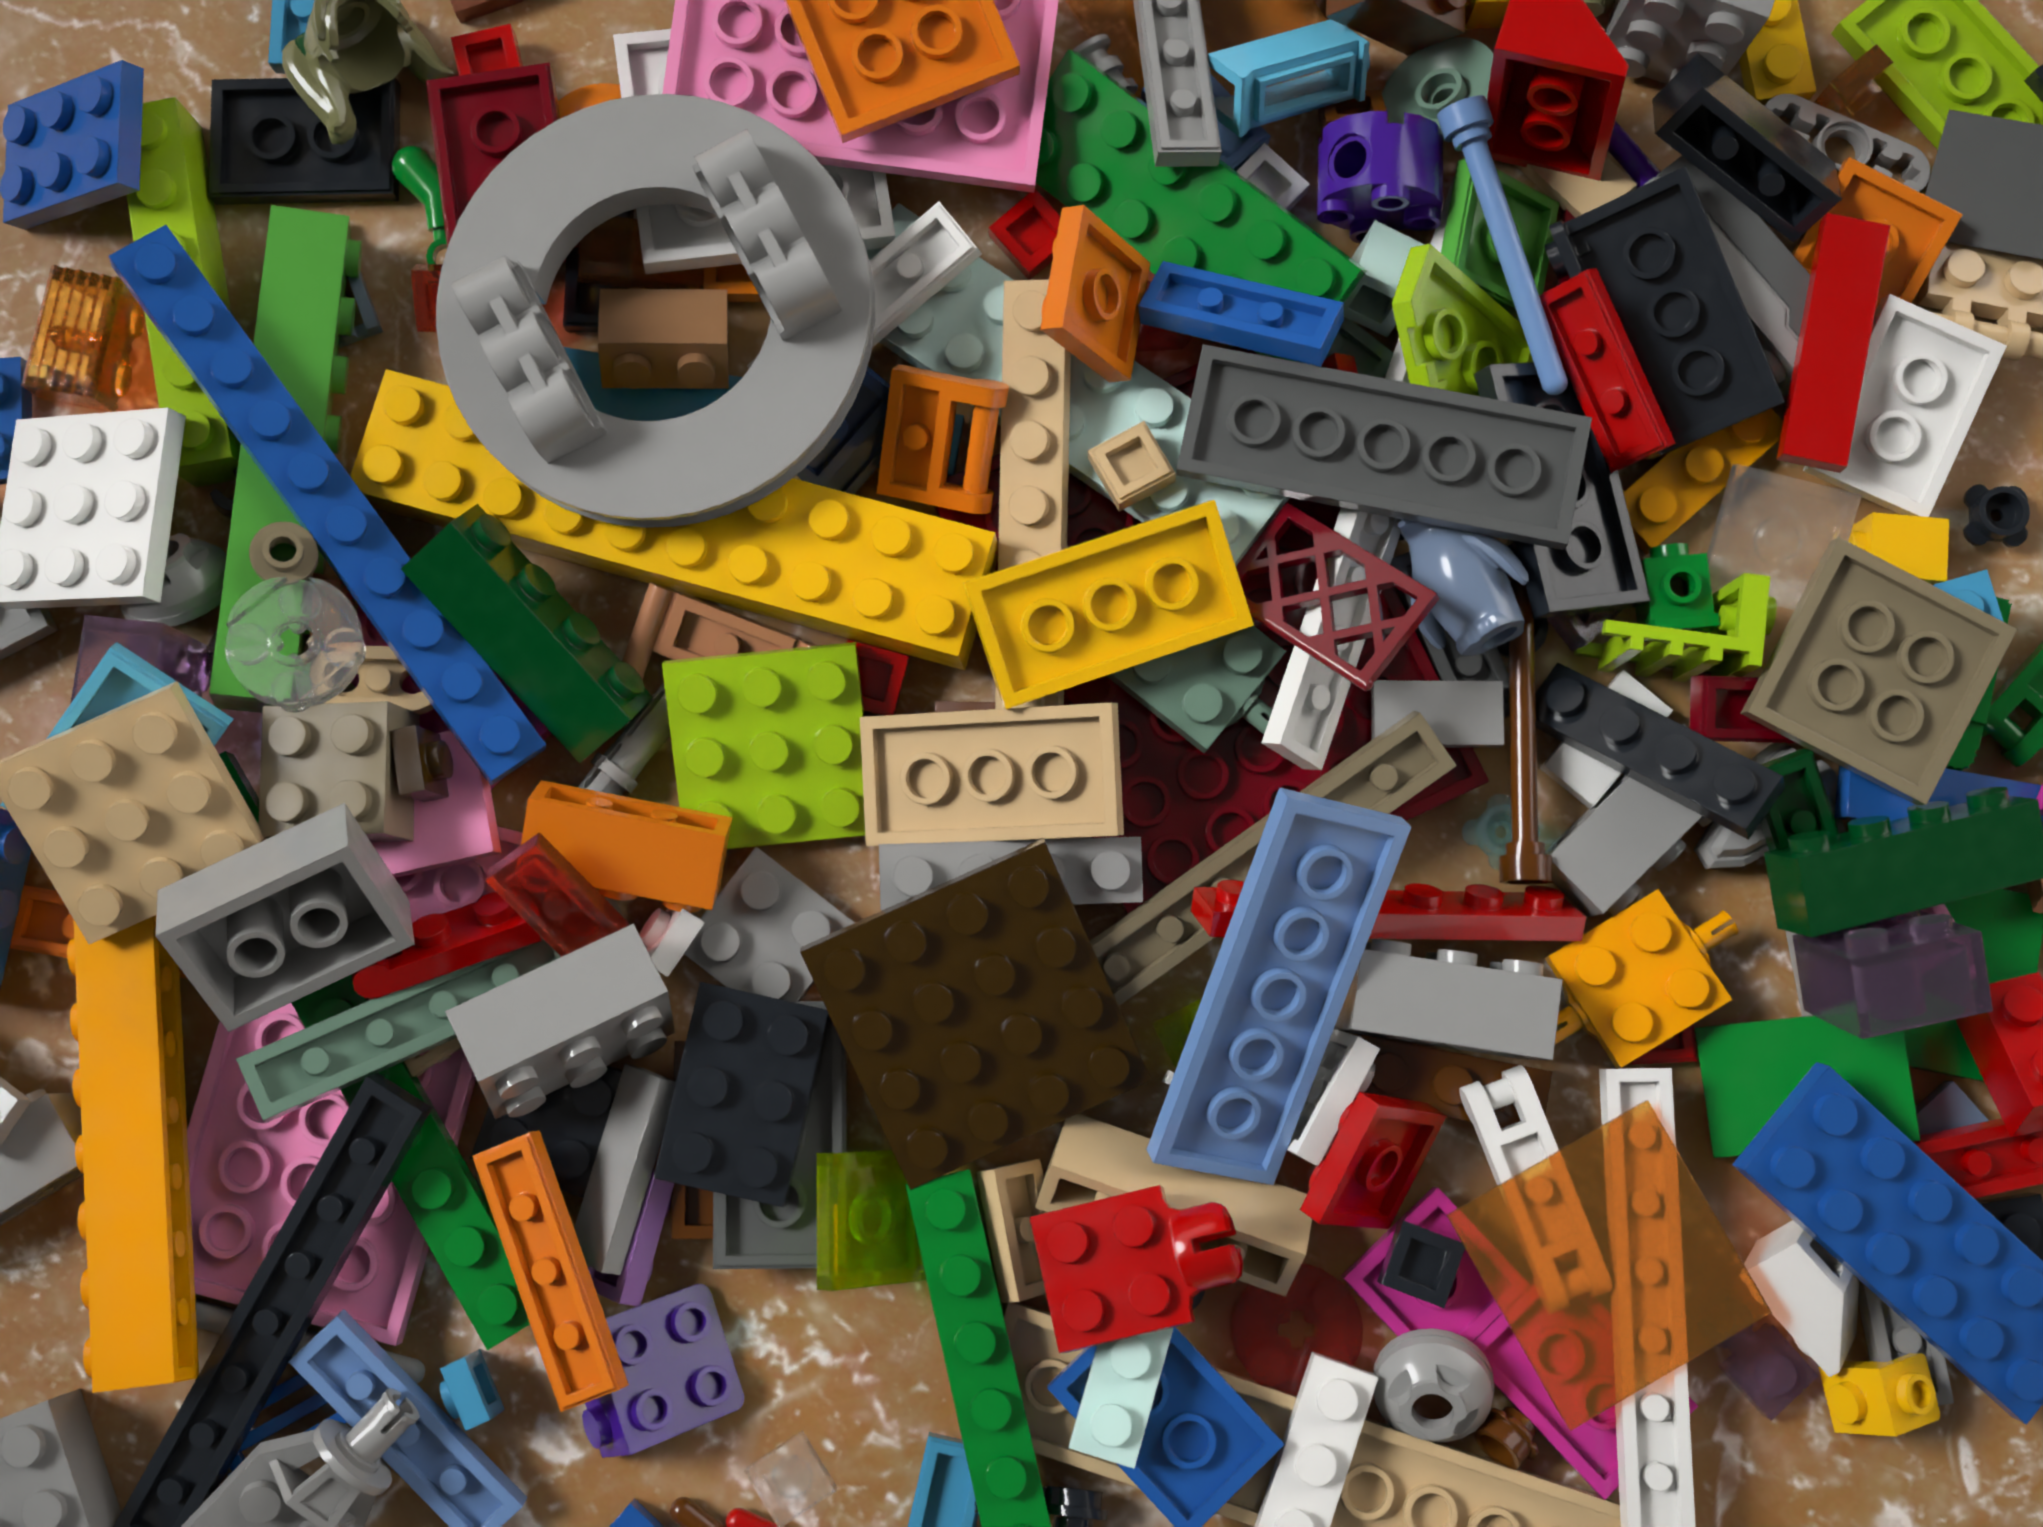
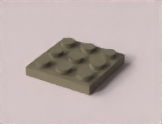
(1879, 671)

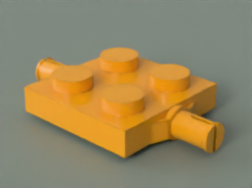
(1639, 978)

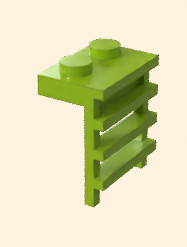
(1728, 650)

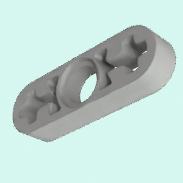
(1865, 140)

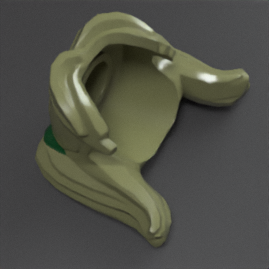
(353, 50)

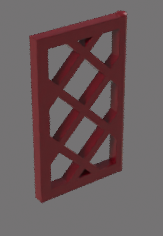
(1378, 577)

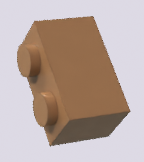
(663, 338)

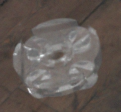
(297, 605)

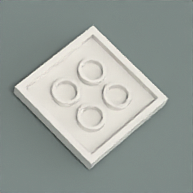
(89, 509)

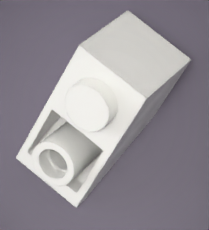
(1807, 1293)

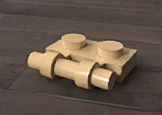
(1990, 286)

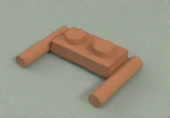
(693, 628)

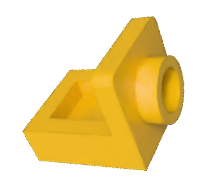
(1881, 1396)

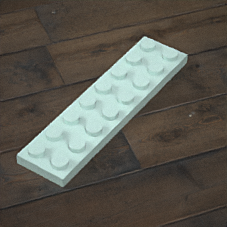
(963, 336)

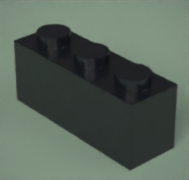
(1745, 148)

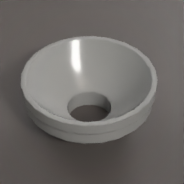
(189, 586)
(1438, 1365)

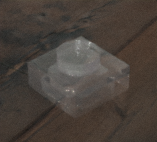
(790, 1479)

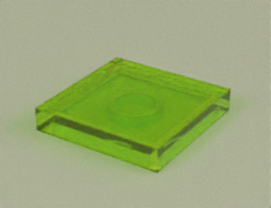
(864, 1222)

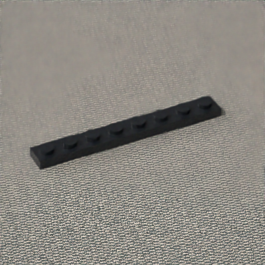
(278, 1305)

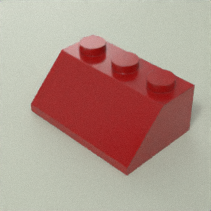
(1554, 88)

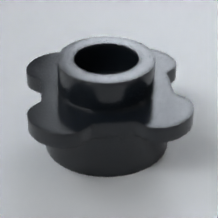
(2013, 510)

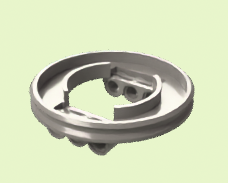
(792, 241)

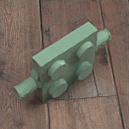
(1206, 685)

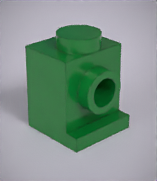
(1666, 608)

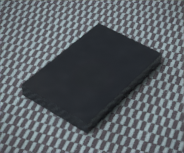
(280, 152)

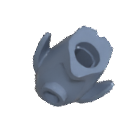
(1472, 585)

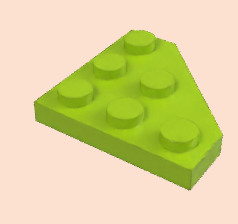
(1451, 325)

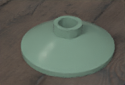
(1438, 78)

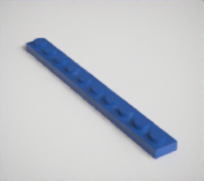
(325, 502)

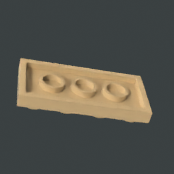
(992, 775)

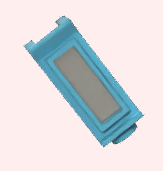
(1290, 74)

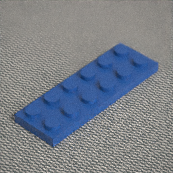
(1906, 1234)

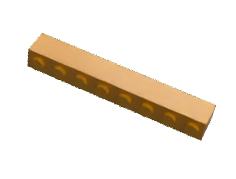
(133, 1161)

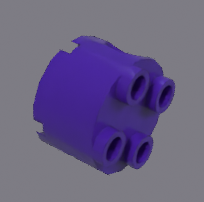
(1380, 173)

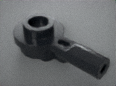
(1072, 1506)

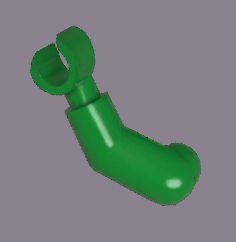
(420, 176)

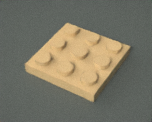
(126, 808)

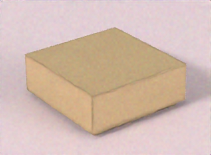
(1131, 466)

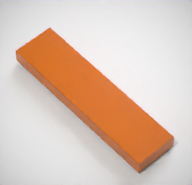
(550, 1270)

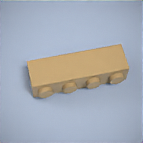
(1107, 1161)

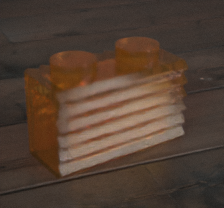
(83, 340)

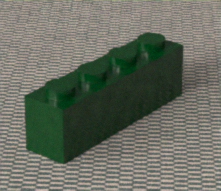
(527, 632)
(1906, 862)

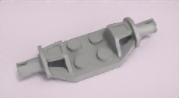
(275, 1492)

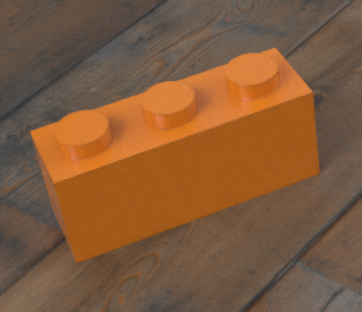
(633, 844)

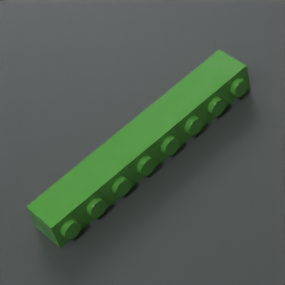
(299, 337)

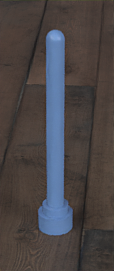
(1467, 127)

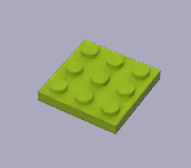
(770, 741)

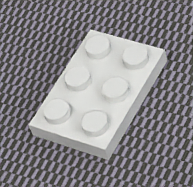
(1914, 406)

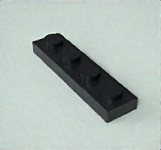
(1656, 751)

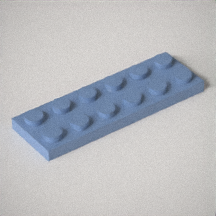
(1277, 986)

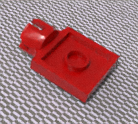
(1129, 1265)

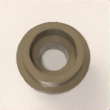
(276, 533)

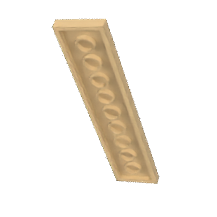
(1389, 1479)

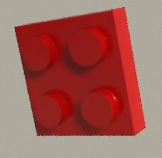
(1372, 1161)

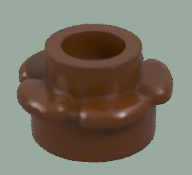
(1507, 1437)

